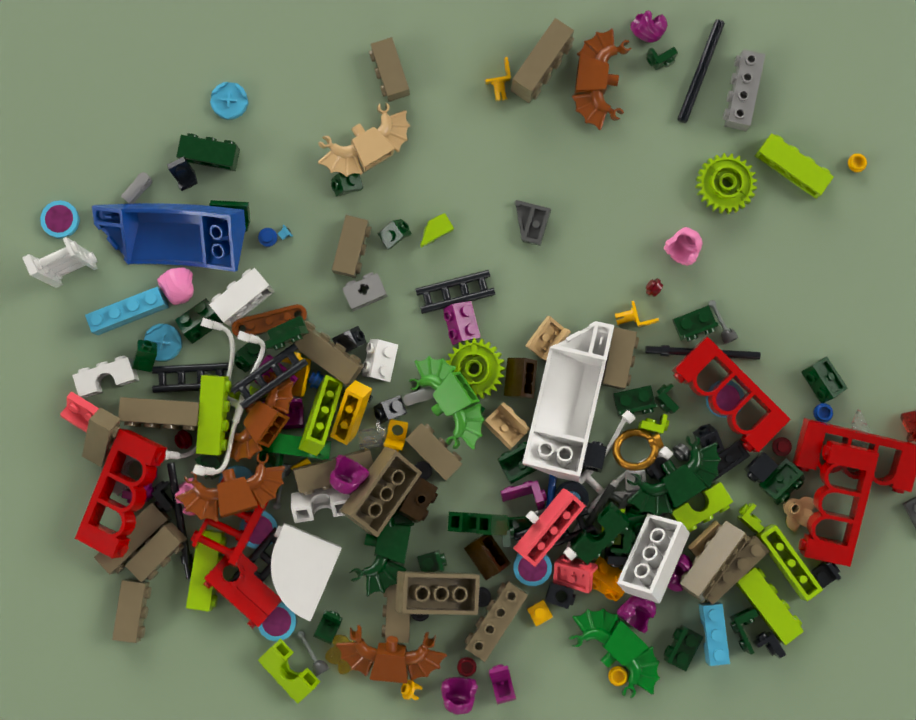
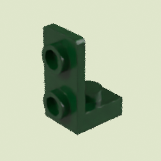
(515, 525)
(432, 562)
(743, 617)

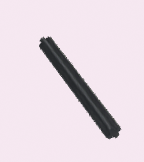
(701, 71)

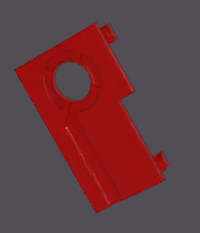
(246, 593)

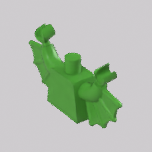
(453, 398)

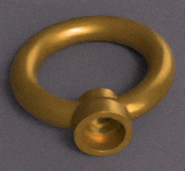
(654, 441)

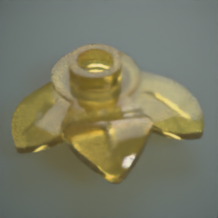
(333, 655)

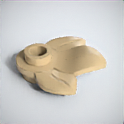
(800, 514)

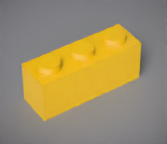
(351, 412)

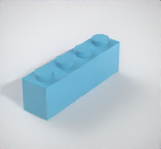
(127, 311)

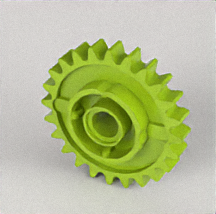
(735, 173)
(488, 362)

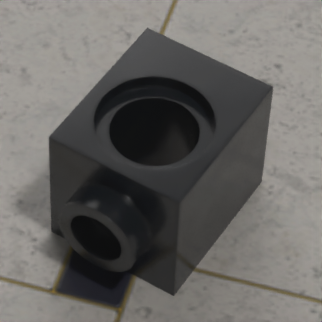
(594, 456)
(760, 467)
(551, 595)

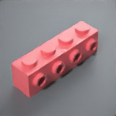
(549, 527)

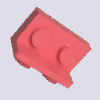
(78, 411)
(574, 573)

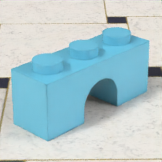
(715, 634)

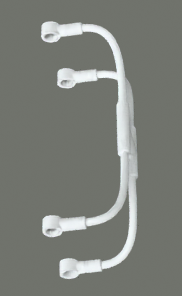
(201, 470)
(586, 476)

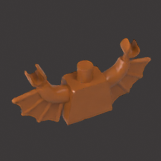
(594, 77)
(263, 421)
(233, 494)
(390, 660)

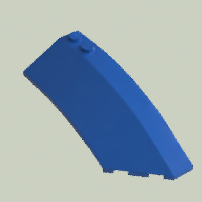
(174, 233)

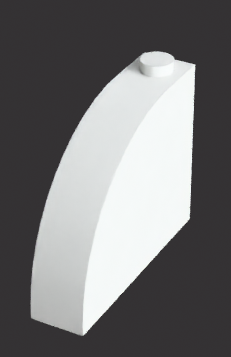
(301, 568)

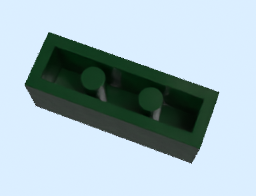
(208, 152)

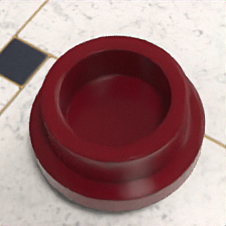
(654, 287)
(183, 439)
(781, 446)
(466, 666)

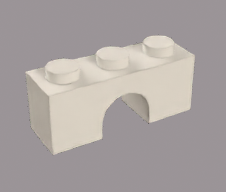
(89, 380)
(305, 506)

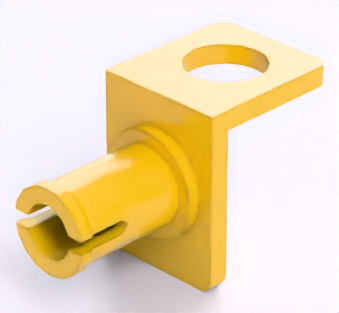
(498, 82)
(631, 315)
(396, 441)

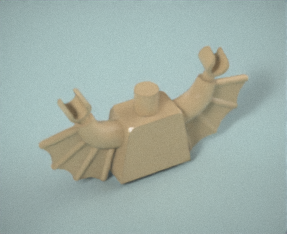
(368, 146)

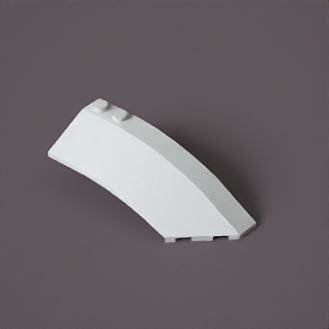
(568, 402)

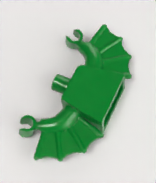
(621, 646)

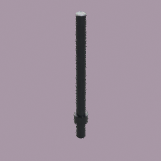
(666, 350)
(186, 557)

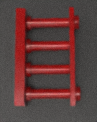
(241, 536)

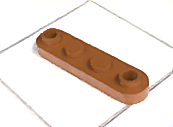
(262, 322)

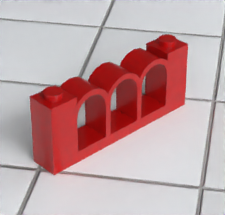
(765, 428)
(810, 442)
(93, 533)
(829, 549)

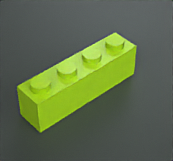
(794, 166)
(213, 414)
(321, 415)
(204, 561)
(789, 563)
(769, 606)

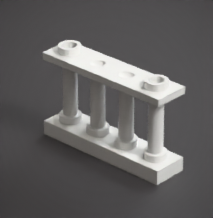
(57, 264)

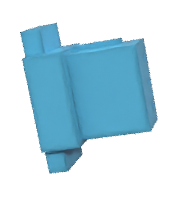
(284, 233)

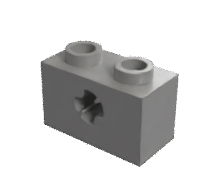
(374, 293)

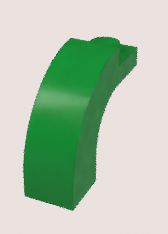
(290, 445)

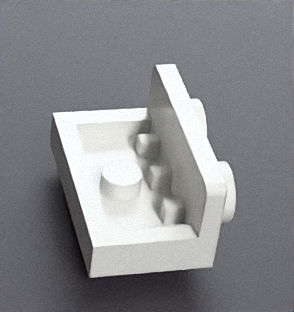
(379, 360)

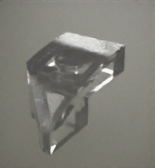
(860, 425)

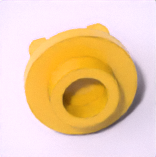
(408, 689)

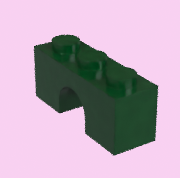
(478, 523)
(589, 546)

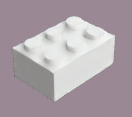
(241, 297)

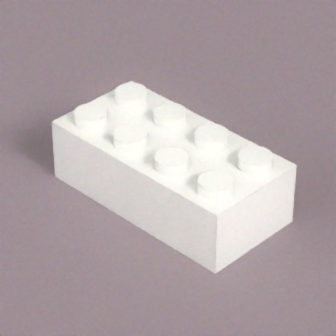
(653, 558)

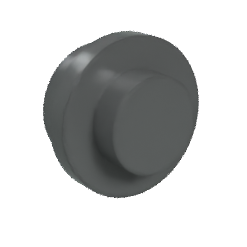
(681, 452)

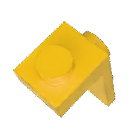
(300, 386)

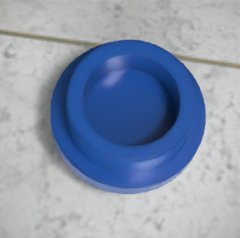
(267, 237)
(315, 379)
(823, 412)

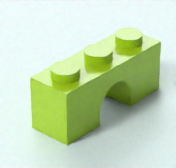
(715, 500)
(296, 684)

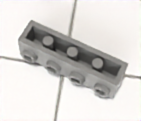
(744, 90)

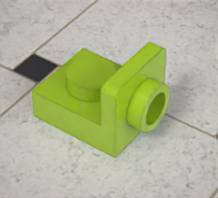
(651, 426)
(750, 521)

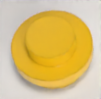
(857, 162)
(618, 676)

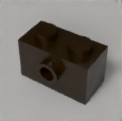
(516, 372)
(417, 501)
(487, 556)

